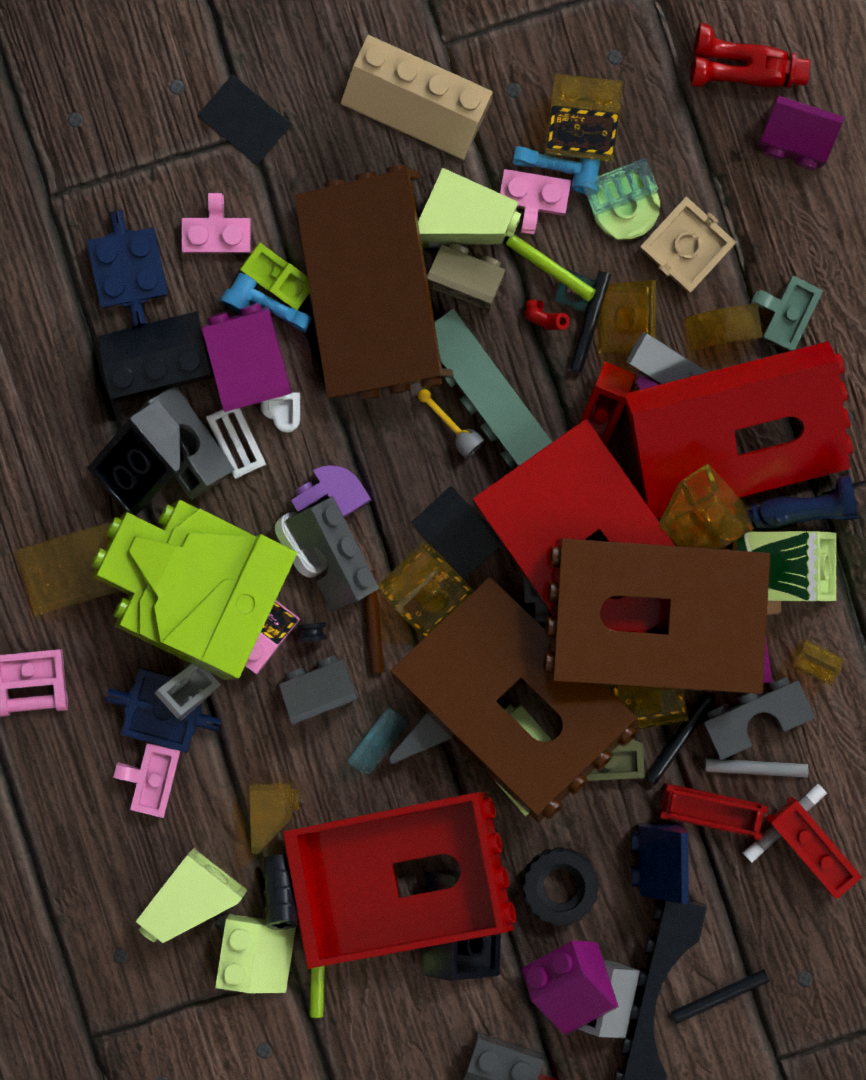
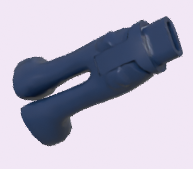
(785, 511)

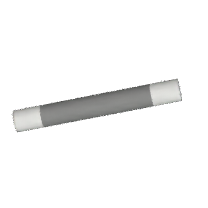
(772, 834)

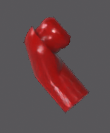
(548, 321)

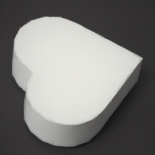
(284, 411)

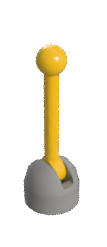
(466, 440)

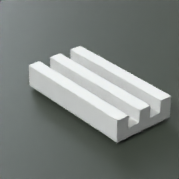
(248, 466)

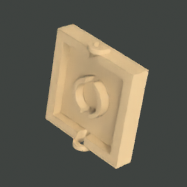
(687, 245)

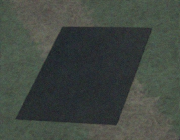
(244, 119)
(457, 532)

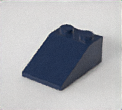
(661, 862)

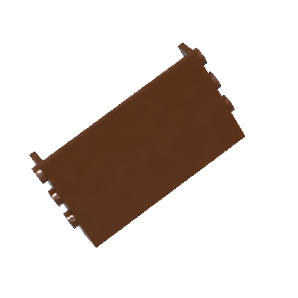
(369, 285)

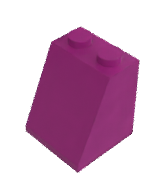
(246, 357)

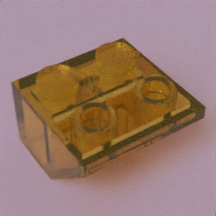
(705, 512)

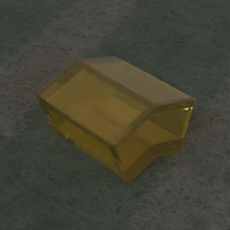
(819, 656)

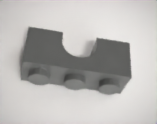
(203, 459)
(348, 572)
(728, 726)

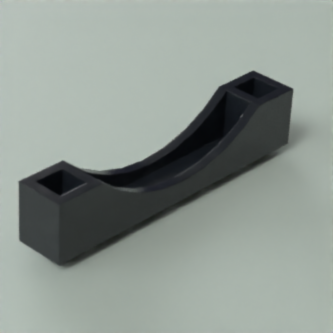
(675, 932)

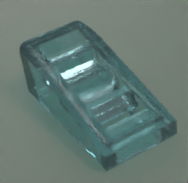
(641, 166)

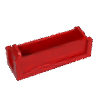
(712, 810)
(814, 848)

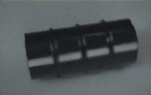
(279, 893)

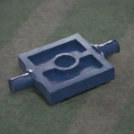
(127, 268)
(150, 718)

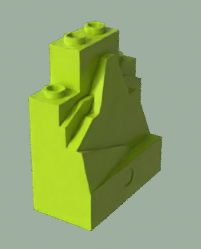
(193, 584)

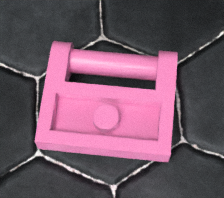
(32, 670)

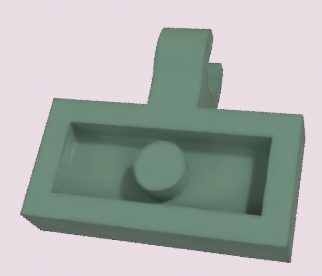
(789, 312)

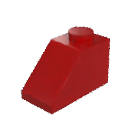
(607, 399)

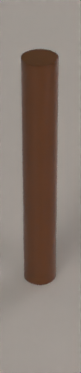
(374, 631)

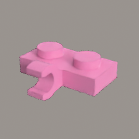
(535, 195)
(216, 232)
(152, 779)

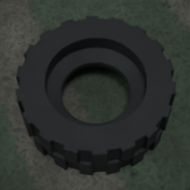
(586, 891)

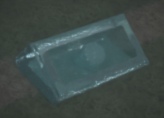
(378, 740)

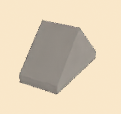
(187, 690)

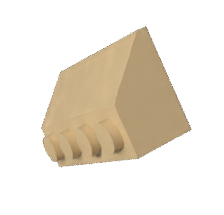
(416, 97)

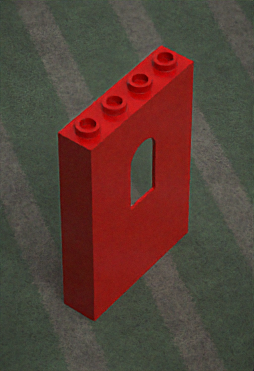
(695, 420)
(571, 494)
(350, 887)

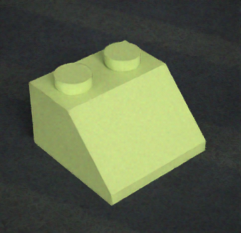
(254, 956)

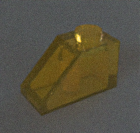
(724, 327)
(270, 810)

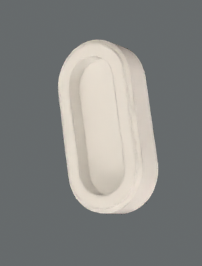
(309, 560)

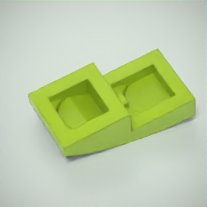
(276, 276)

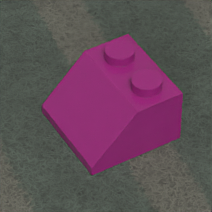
(799, 133)
(571, 985)

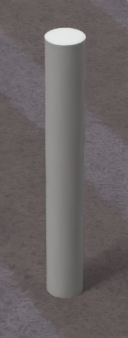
(756, 767)

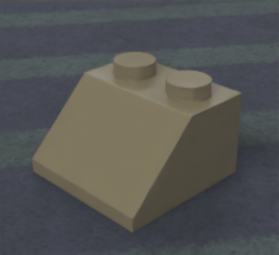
(466, 276)

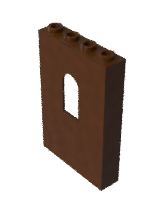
(713, 616)
(474, 662)

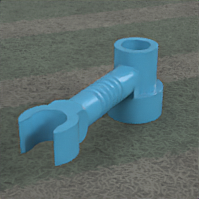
(582, 171)
(243, 293)

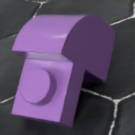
(334, 482)

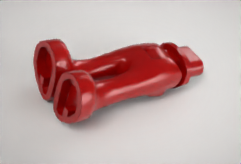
(764, 67)

